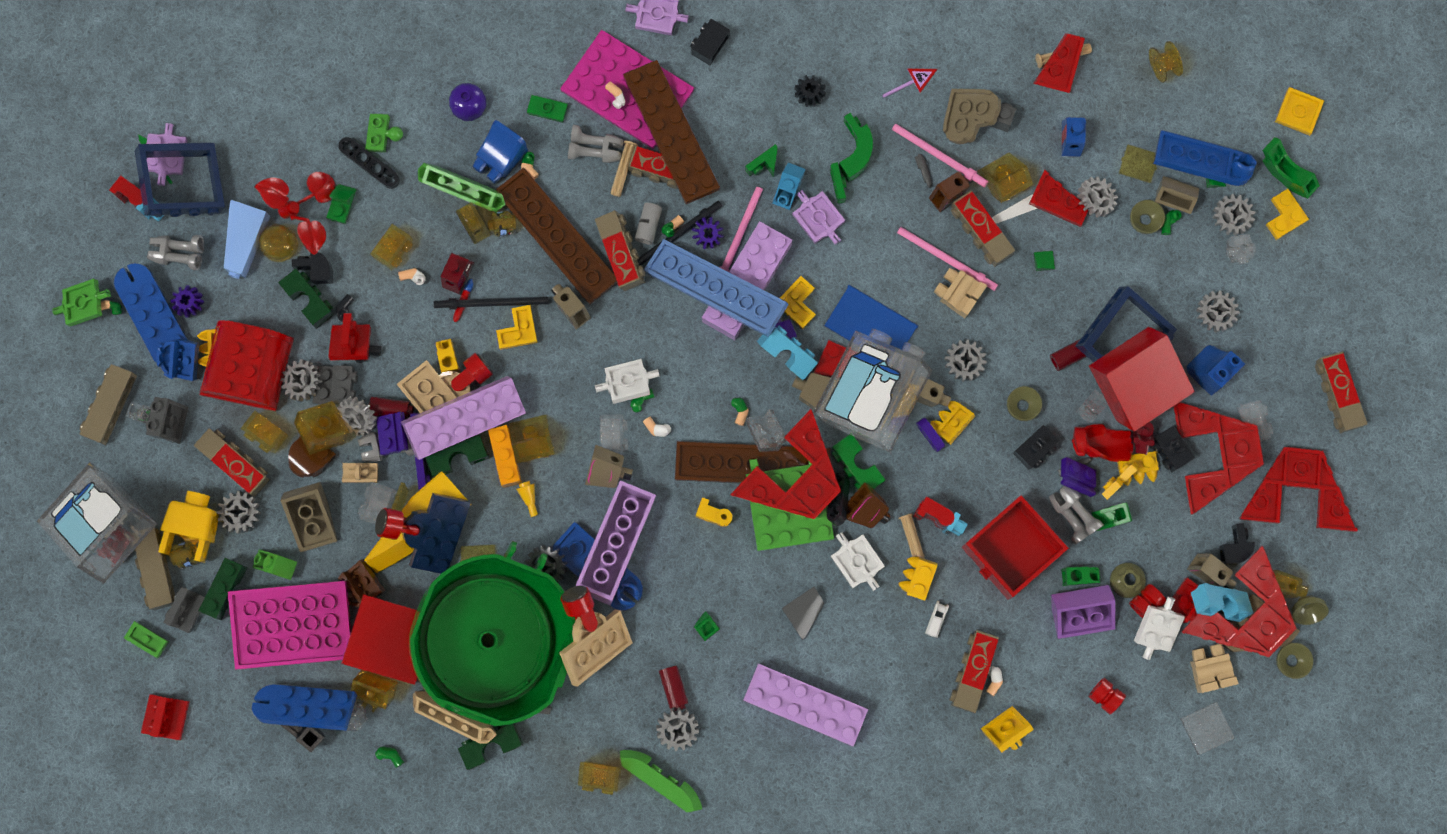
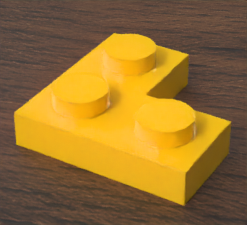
(1291, 215)
(796, 308)
(522, 333)
(1114, 484)

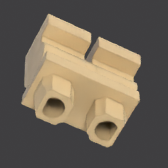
(962, 292)
(1212, 671)

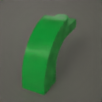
(859, 159)
(1287, 172)

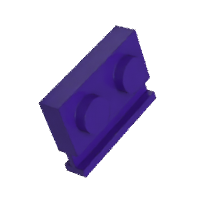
(391, 434)
(1078, 476)

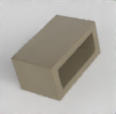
(1177, 195)

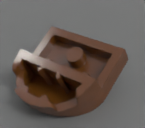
(308, 465)
(361, 581)

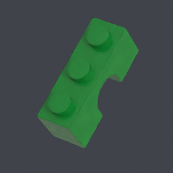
(845, 452)

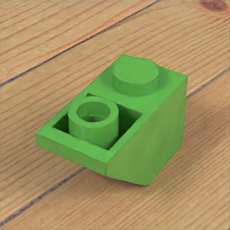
(274, 564)

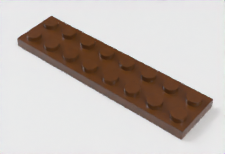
(671, 132)
(557, 236)
(729, 461)

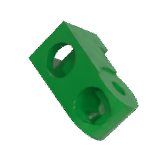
(1080, 576)

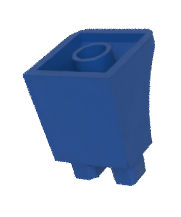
(500, 152)
(1214, 368)

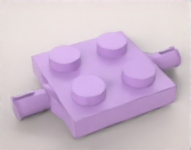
(657, 15)
(165, 165)
(818, 217)

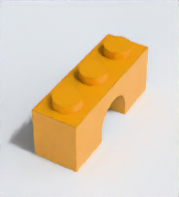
(504, 456)

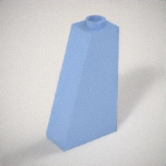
(243, 236)

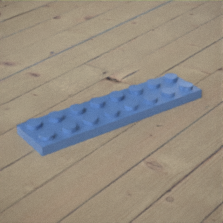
(716, 287)

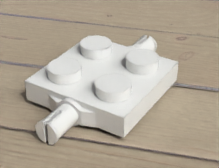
(627, 381)
(857, 561)
(1159, 628)

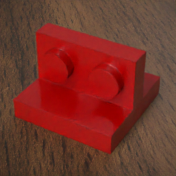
(349, 340)
(165, 717)

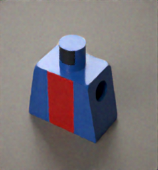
(1073, 134)

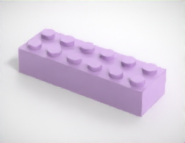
(755, 265)
(463, 417)
(615, 541)
(805, 705)

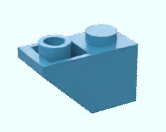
(788, 186)

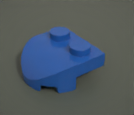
(179, 359)

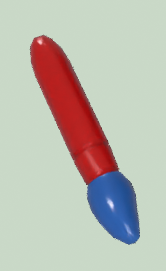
(464, 296)

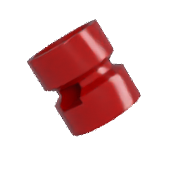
(1149, 596)
(1107, 696)

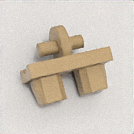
(360, 473)

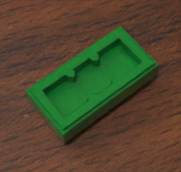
(547, 108)
(838, 182)

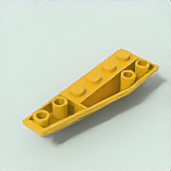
(390, 551)

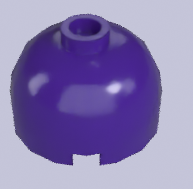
(467, 101)

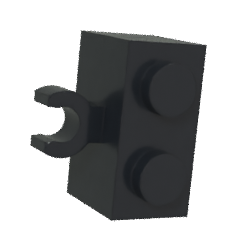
(1035, 447)
(1172, 449)

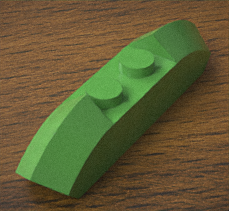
(460, 187)
(682, 796)

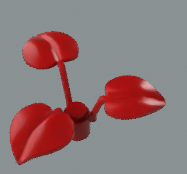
(275, 192)

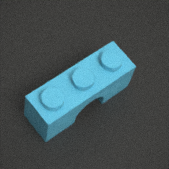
(800, 361)
(1211, 599)

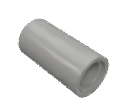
(648, 223)

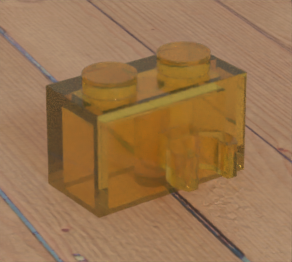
(392, 247)
(264, 432)
(374, 689)

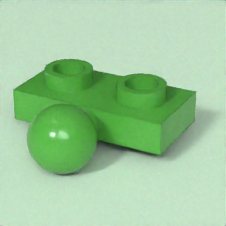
(378, 133)

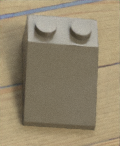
(309, 516)

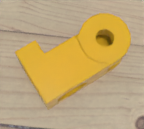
(447, 356)
(720, 517)

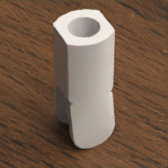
(935, 623)

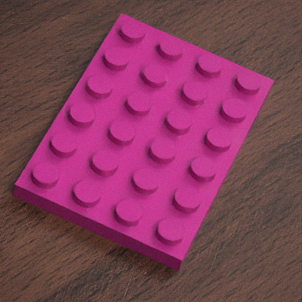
(607, 62)
(289, 624)

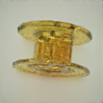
(1165, 61)

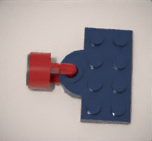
(429, 532)

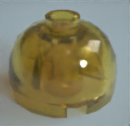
(278, 243)

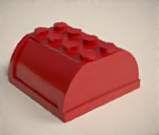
(246, 365)

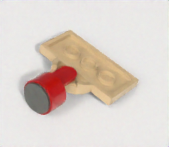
(429, 389)
(595, 637)

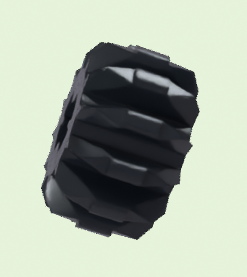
(815, 86)

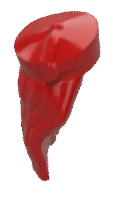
(1102, 442)

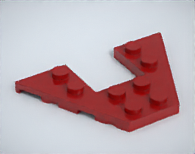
(1238, 446)
(1301, 470)
(811, 490)
(1265, 627)

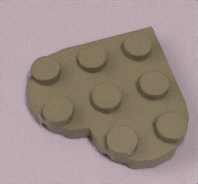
(968, 112)

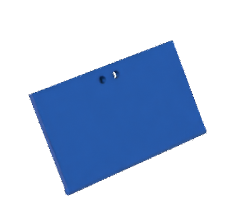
(862, 314)

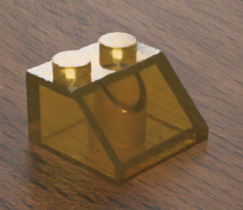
(1006, 177)
(531, 439)
(599, 776)

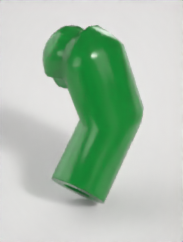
(1170, 218)
(636, 403)
(389, 753)

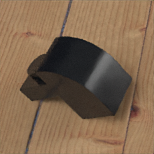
(318, 264)
(1240, 550)
(306, 736)

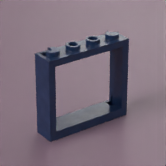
(207, 150)
(1107, 314)

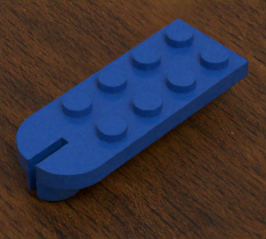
(1204, 159)
(147, 307)
(576, 547)
(304, 706)

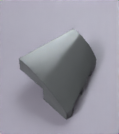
(803, 611)

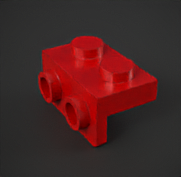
(1183, 600)

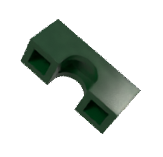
(317, 310)
(471, 447)
(226, 579)
(473, 752)

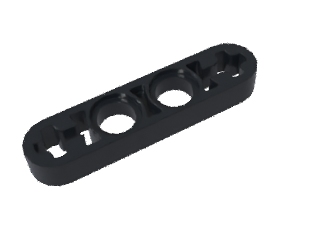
(369, 162)

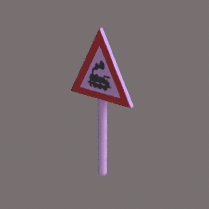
(919, 77)

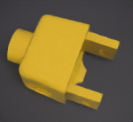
(191, 522)

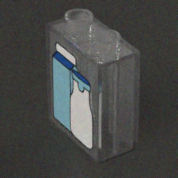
(874, 389)
(96, 523)

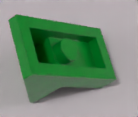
(766, 159)
(341, 203)
(1113, 516)

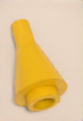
(527, 493)

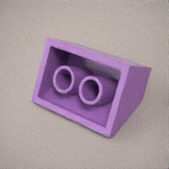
(1083, 611)

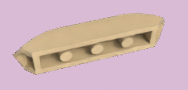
(467, 727)

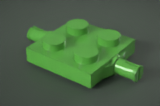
(81, 302)

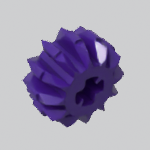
(714, 233)
(194, 301)

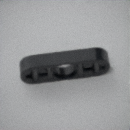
(842, 506)

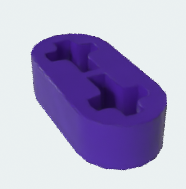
(930, 434)

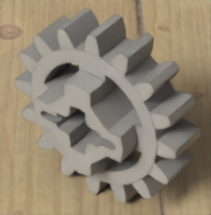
(1097, 196)
(1242, 213)
(1224, 306)
(957, 360)
(301, 380)
(357, 416)
(238, 503)
(680, 737)

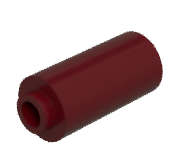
(1066, 356)
(387, 406)
(673, 687)

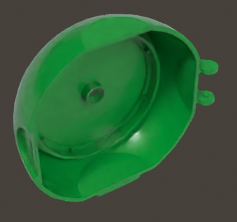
(528, 629)

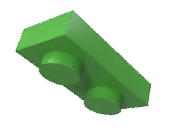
(146, 639)

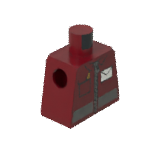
(456, 271)

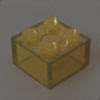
(321, 427)

